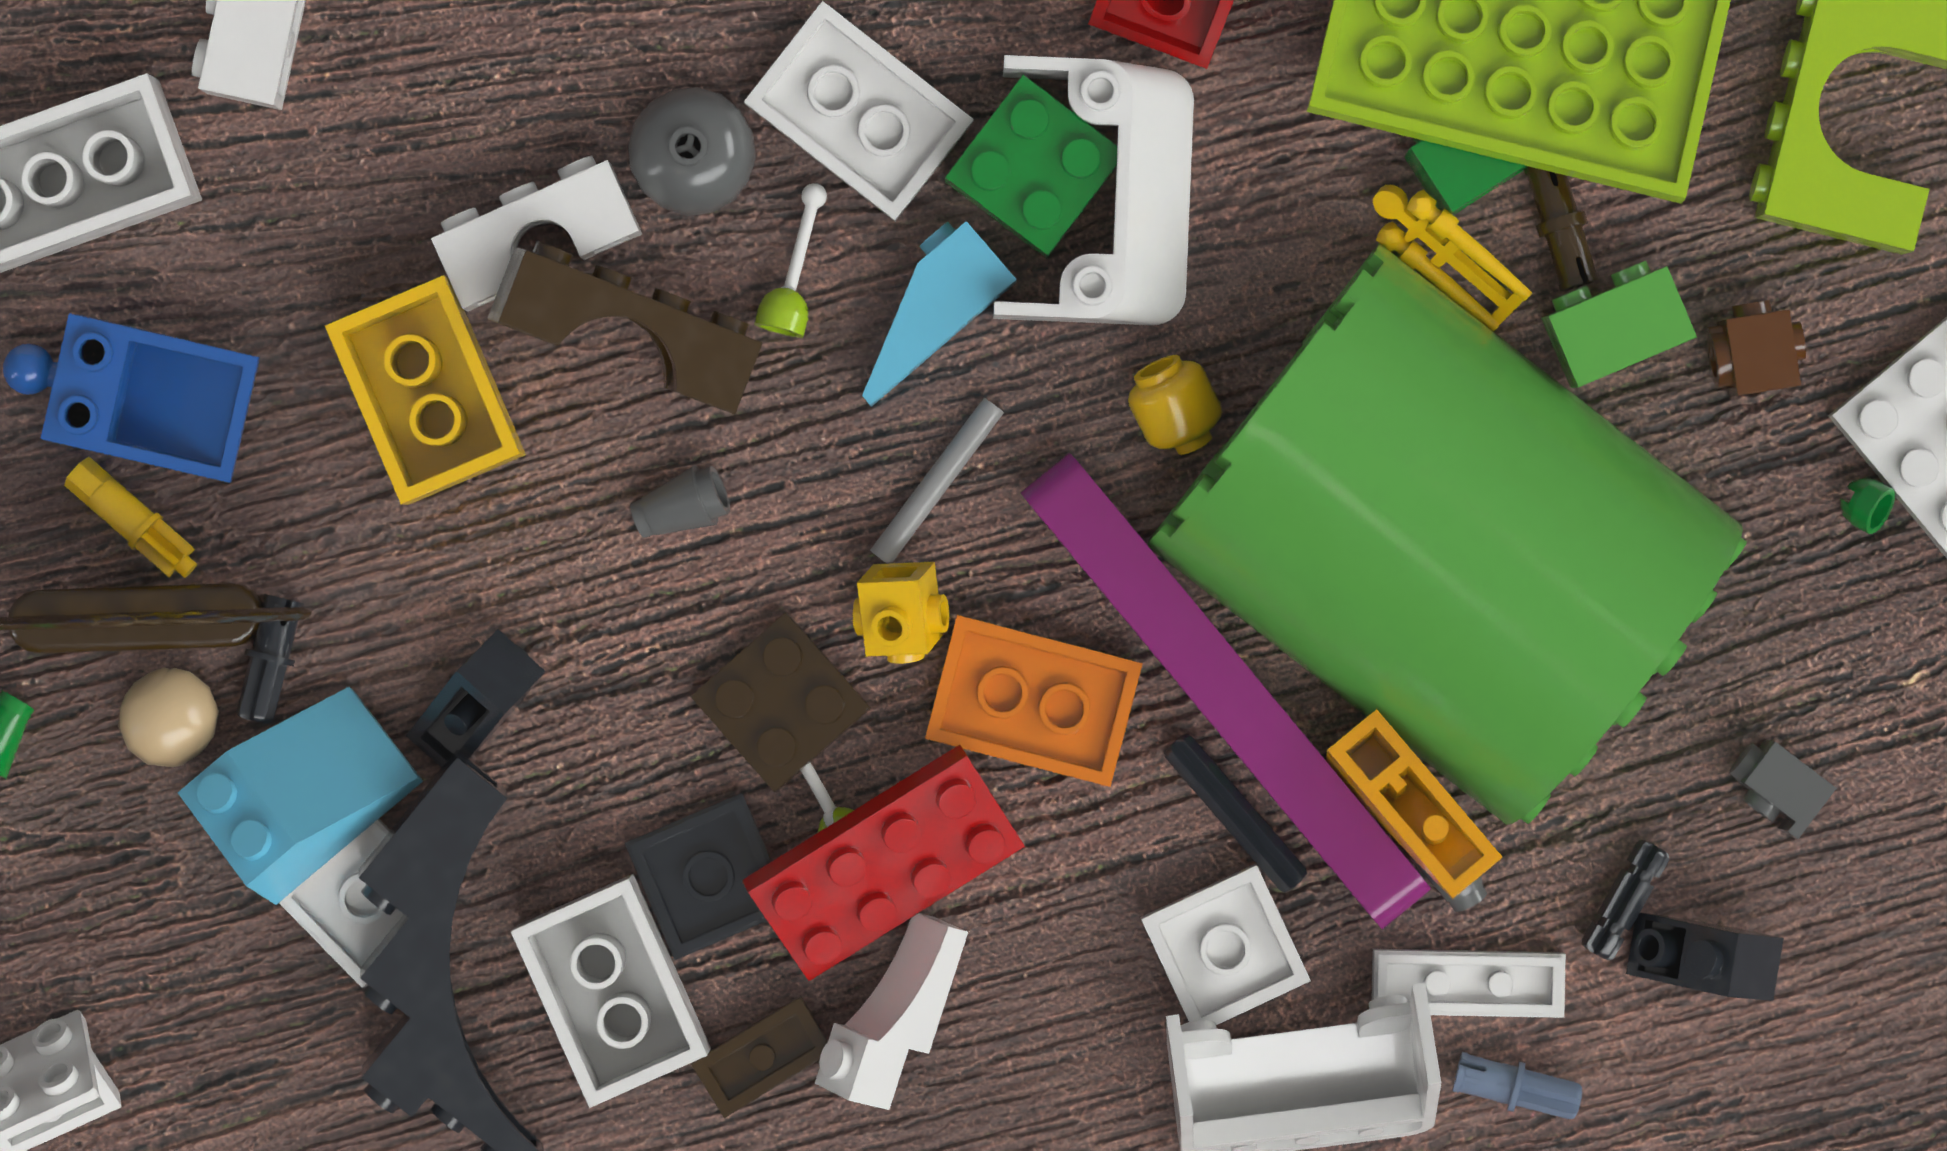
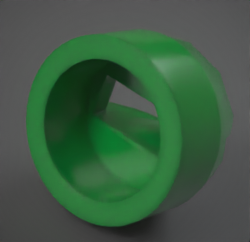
(1868, 505)

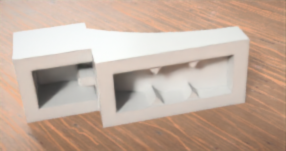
(900, 1015)

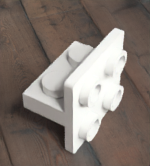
(51, 1083)

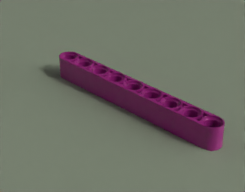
(1225, 690)

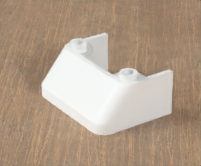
(1152, 201)
(1306, 1084)

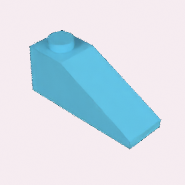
(943, 296)

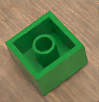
(1034, 167)

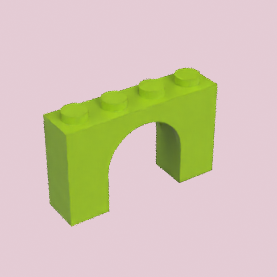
(1804, 178)

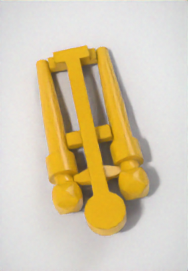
(1416, 215)

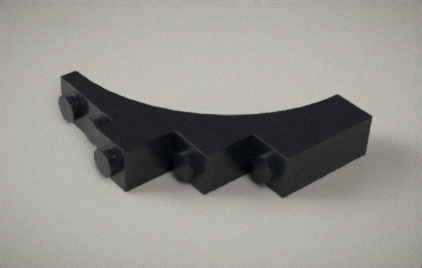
(421, 875)

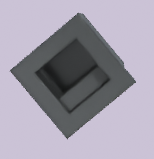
(1781, 785)

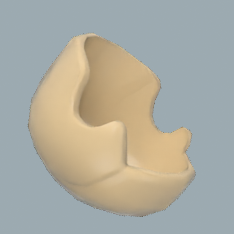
(168, 717)

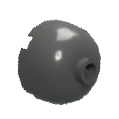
(714, 173)

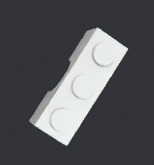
(584, 203)

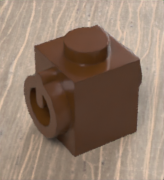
(1756, 350)

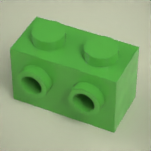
(1618, 325)

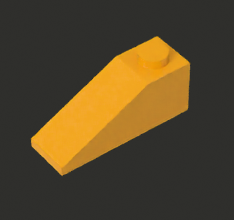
(1411, 804)

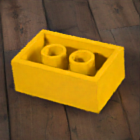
(425, 390)

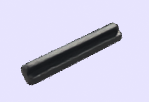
(1235, 813)

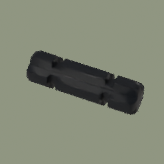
(1625, 899)

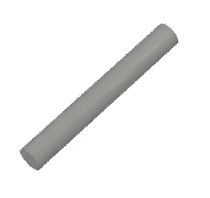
(937, 481)

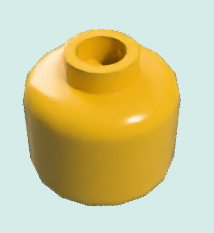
(1174, 404)

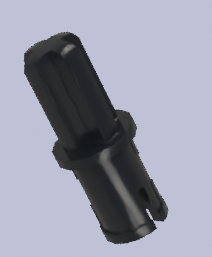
(267, 664)

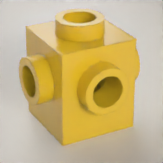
(900, 611)

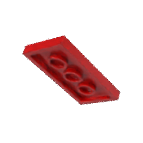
(883, 863)

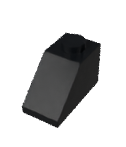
(476, 700)

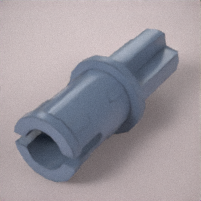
(1517, 1086)

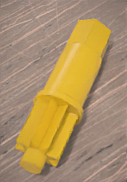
(131, 518)

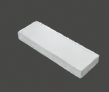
(1475, 981)

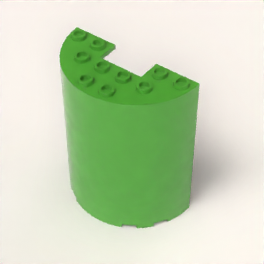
(1452, 540)

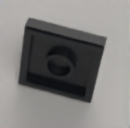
(697, 873)

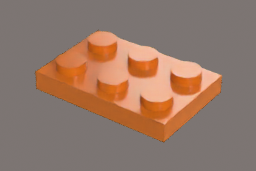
(1033, 700)

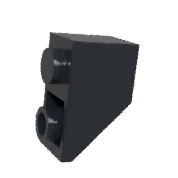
(1705, 956)

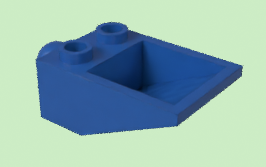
(146, 398)

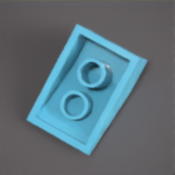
(299, 792)

